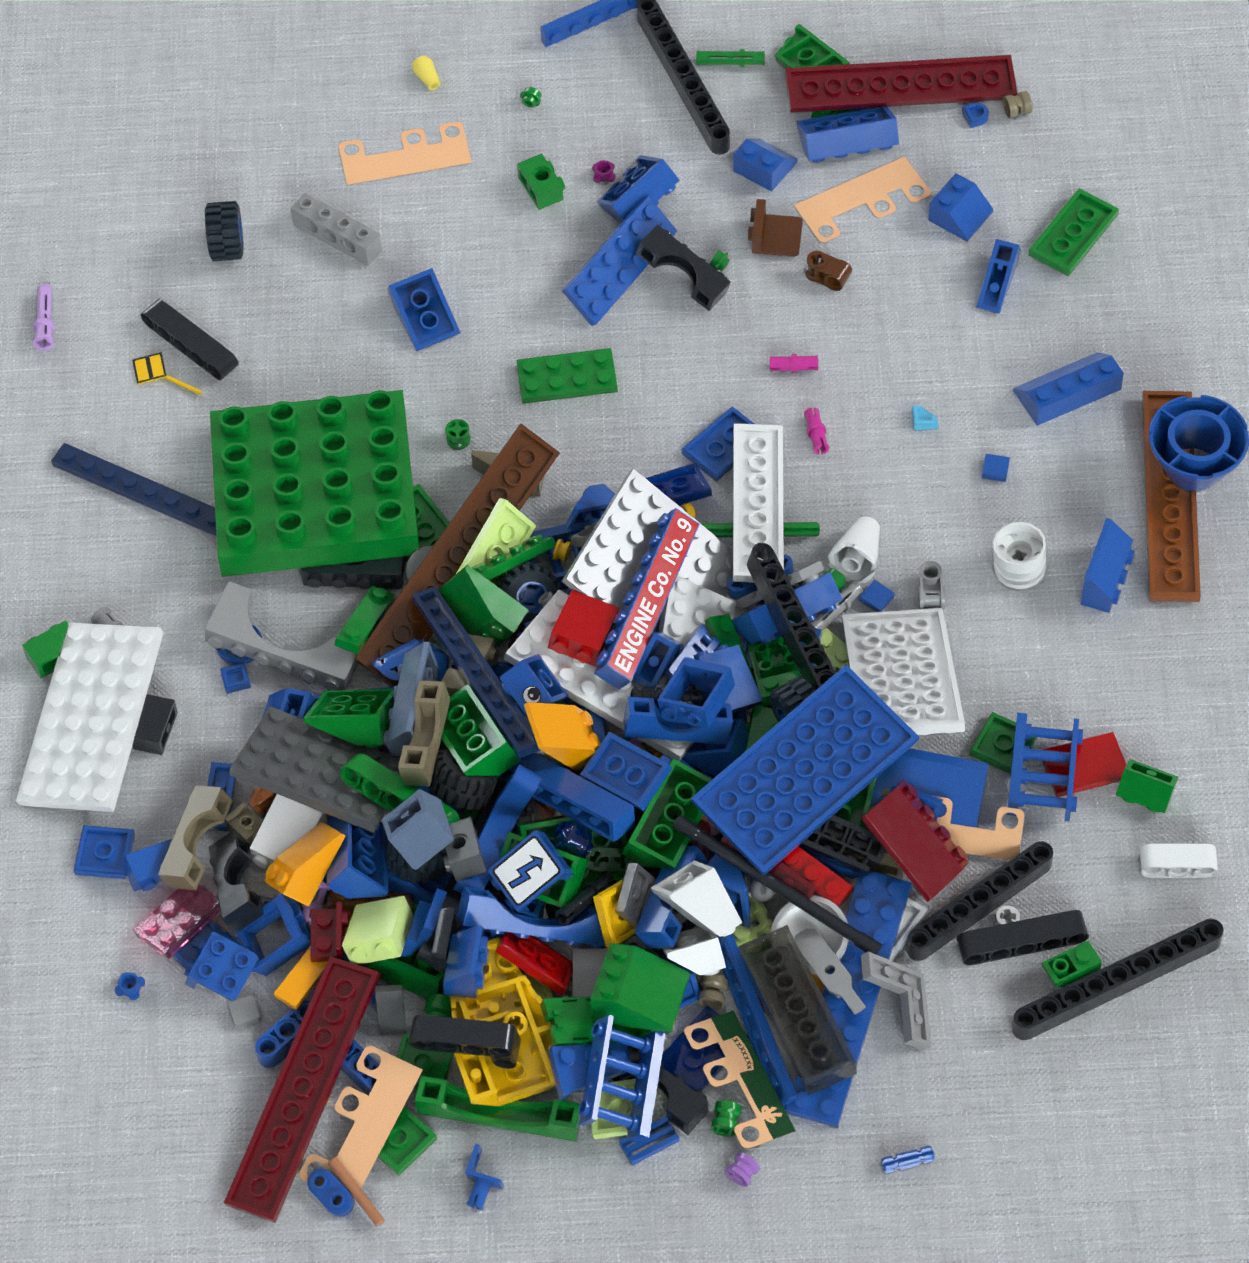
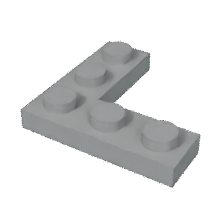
(912, 995)

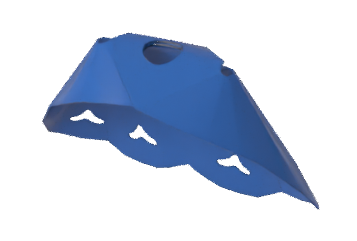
(396, 657)

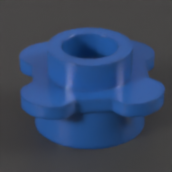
(127, 979)

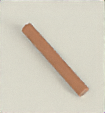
(356, 1191)

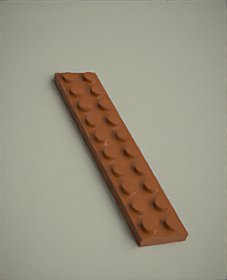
(1169, 520)

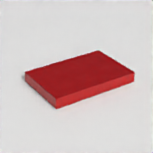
(1096, 763)
(537, 960)

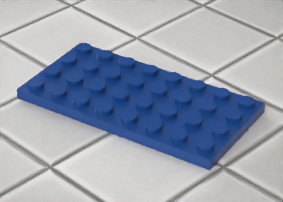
(804, 769)

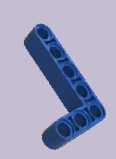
(501, 821)
(281, 1044)

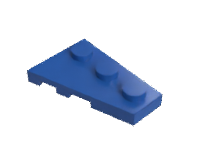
(571, 1066)

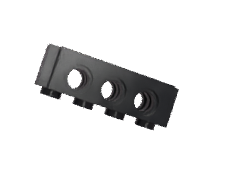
(847, 837)

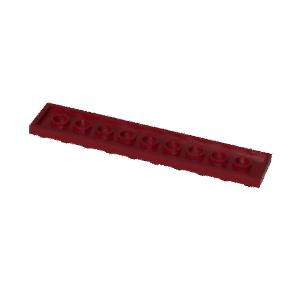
(900, 83)
(302, 1089)

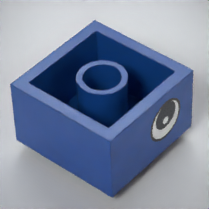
(532, 682)

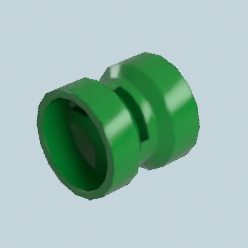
(726, 1118)

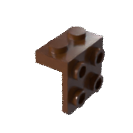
(774, 233)

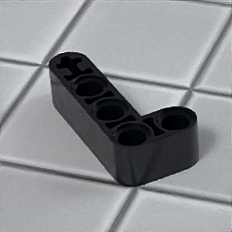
(467, 1037)

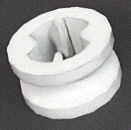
(1007, 910)

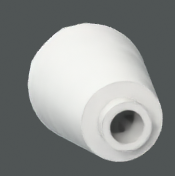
(857, 551)

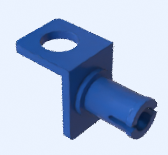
(482, 1182)

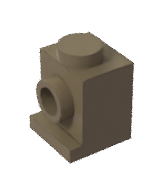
(240, 820)

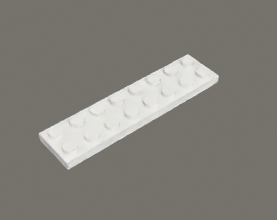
(757, 493)

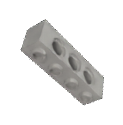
(336, 229)

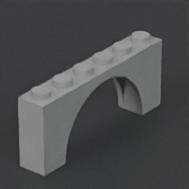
(232, 630)

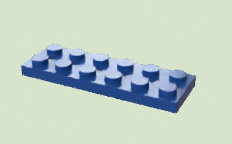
(615, 263)

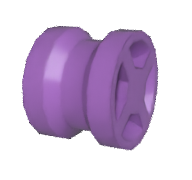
(742, 1169)

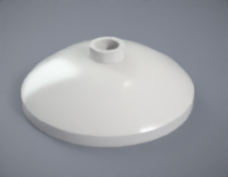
(798, 920)

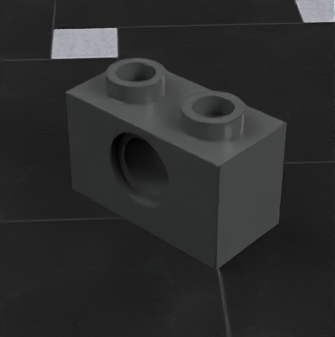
(464, 852)

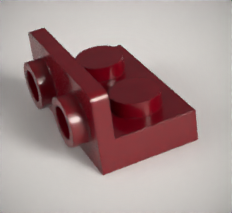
(328, 933)

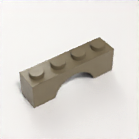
(419, 757)
(204, 810)

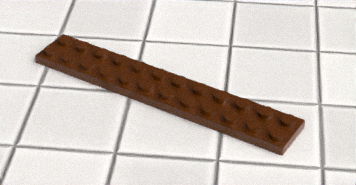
(510, 477)

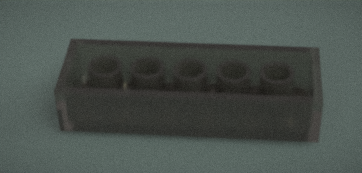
(797, 1010)

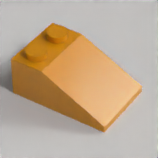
(563, 732)
(305, 863)

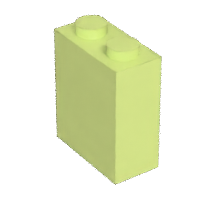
(378, 930)

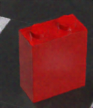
(582, 627)

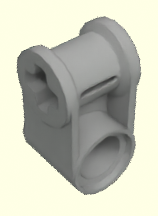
(931, 590)

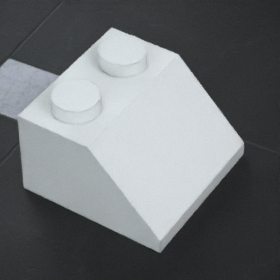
(697, 952)

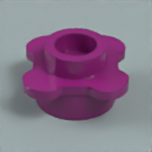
(603, 171)

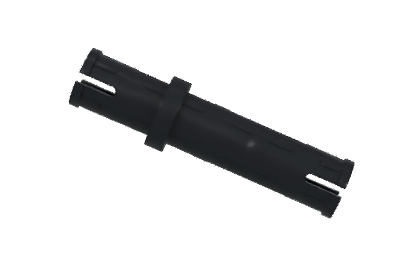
(584, 898)

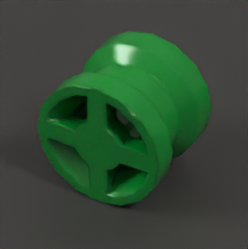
(457, 434)

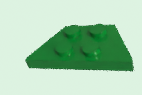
(807, 51)

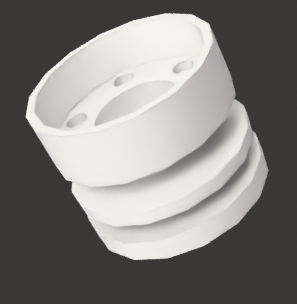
(1019, 555)

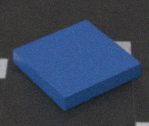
(103, 851)

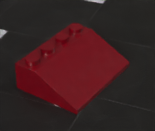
(915, 839)

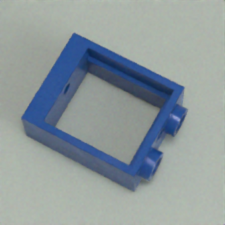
(693, 672)
(295, 924)

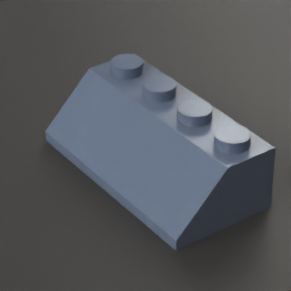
(416, 666)

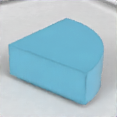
(923, 419)

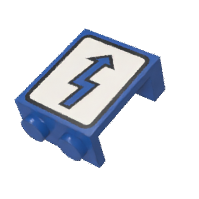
(528, 871)

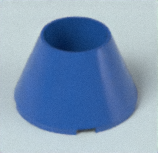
(1202, 425)

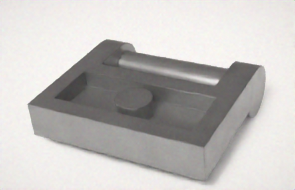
(634, 893)

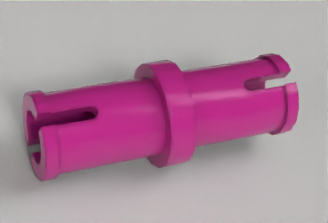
(794, 363)
(816, 430)

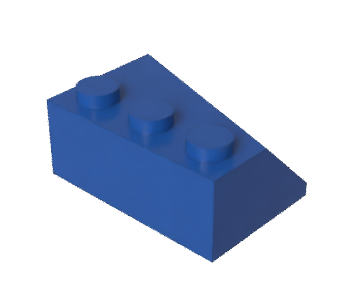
(649, 178)

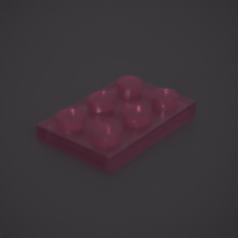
(178, 919)

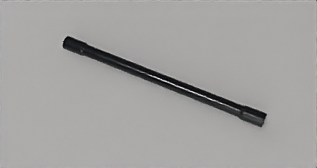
(858, 938)

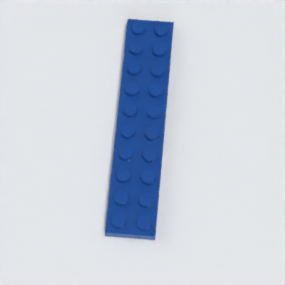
(878, 912)

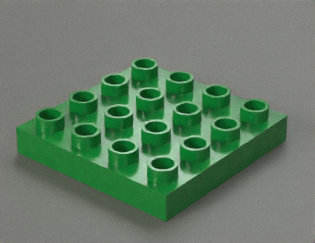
(312, 483)

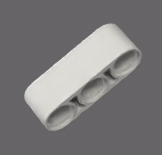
(1178, 860)

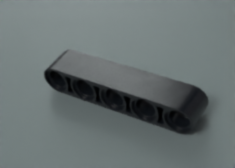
(189, 339)
(1022, 937)

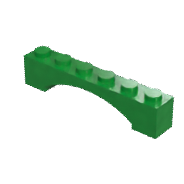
(548, 1119)

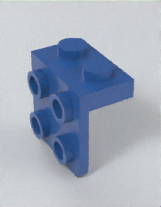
(221, 966)

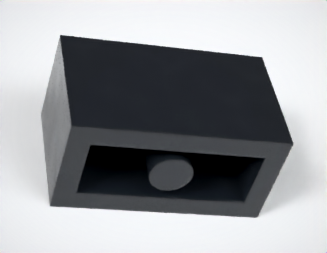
(155, 724)

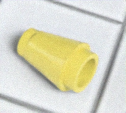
(425, 70)

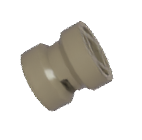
(1017, 104)
(713, 991)

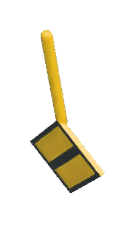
(152, 368)

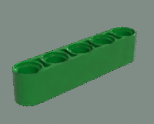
(382, 784)

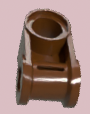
(829, 272)

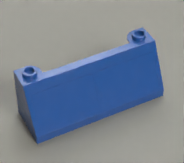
(940, 776)

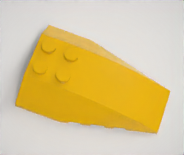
(505, 992)

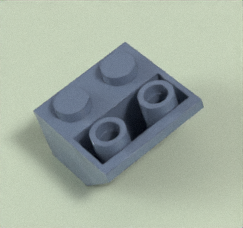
(418, 828)

